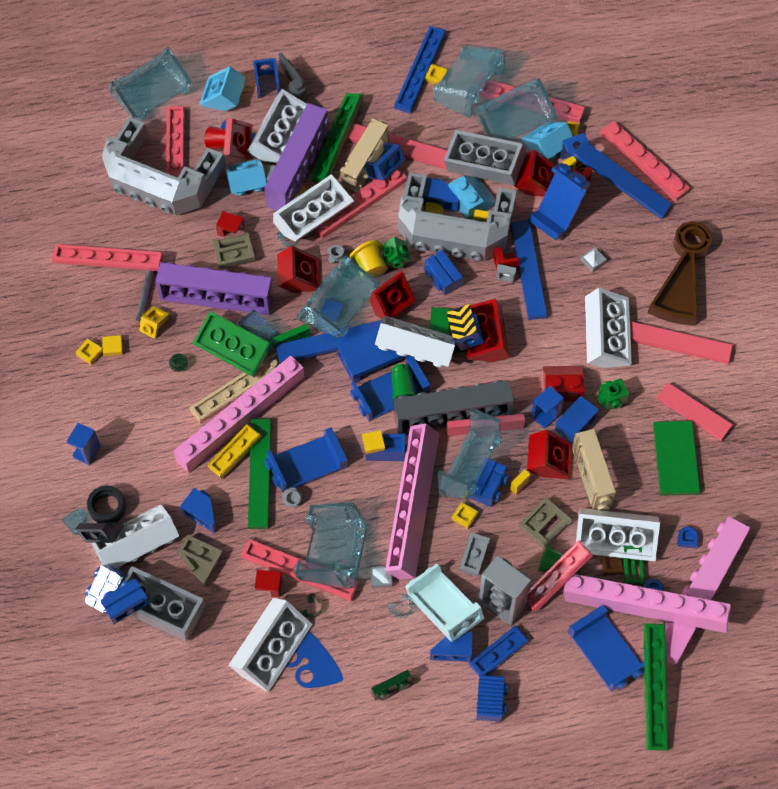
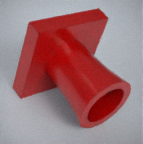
(233, 139)

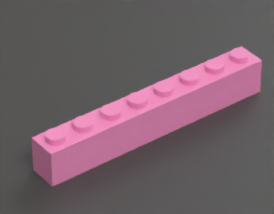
(238, 414)
(412, 502)
(706, 581)
(648, 603)

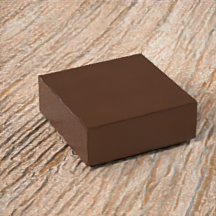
(611, 565)

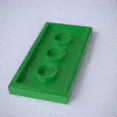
(232, 344)
(676, 458)

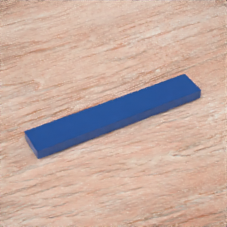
(419, 69)
(622, 179)
(528, 270)
(320, 343)

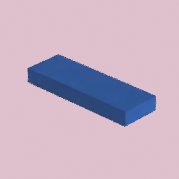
(499, 652)

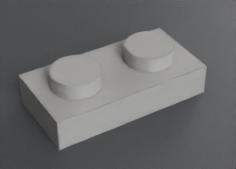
(474, 554)

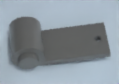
(297, 86)

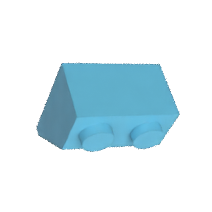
(223, 90)
(548, 139)
(245, 177)
(471, 195)

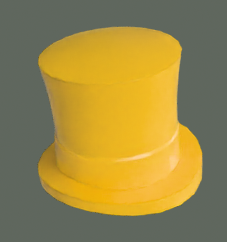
(369, 258)

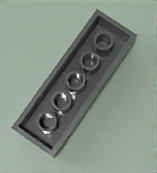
(452, 405)

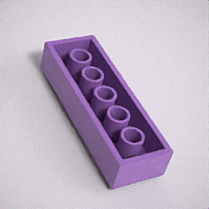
(297, 157)
(214, 288)

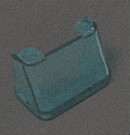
(469, 77)
(150, 85)
(516, 111)
(338, 298)
(334, 545)

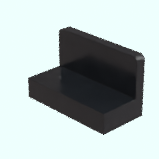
(99, 532)

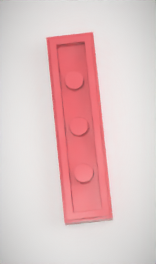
(694, 411)
(508, 422)
(558, 575)

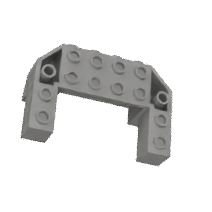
(152, 185)
(453, 234)

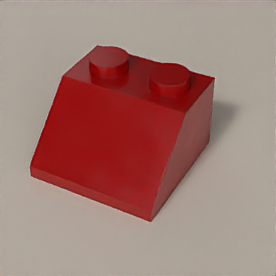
(535, 174)
(298, 270)
(392, 296)
(565, 380)
(549, 455)

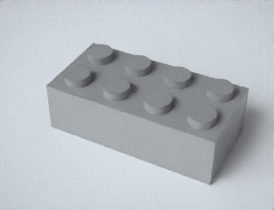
(485, 157)
(504, 590)
(169, 607)

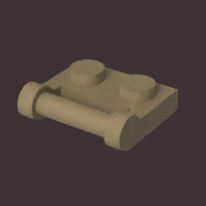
(234, 254)
(540, 518)

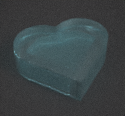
(73, 519)

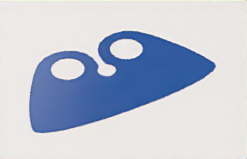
(320, 663)

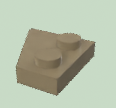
(200, 557)

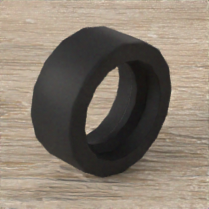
(103, 491)

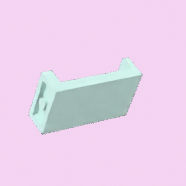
(444, 603)

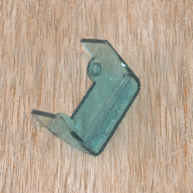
(472, 457)

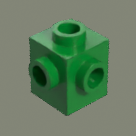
(396, 252)
(613, 394)

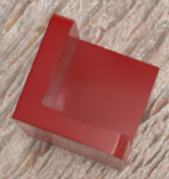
(230, 223)
(507, 259)
(269, 581)

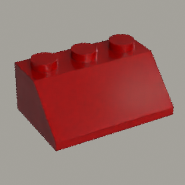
(493, 331)

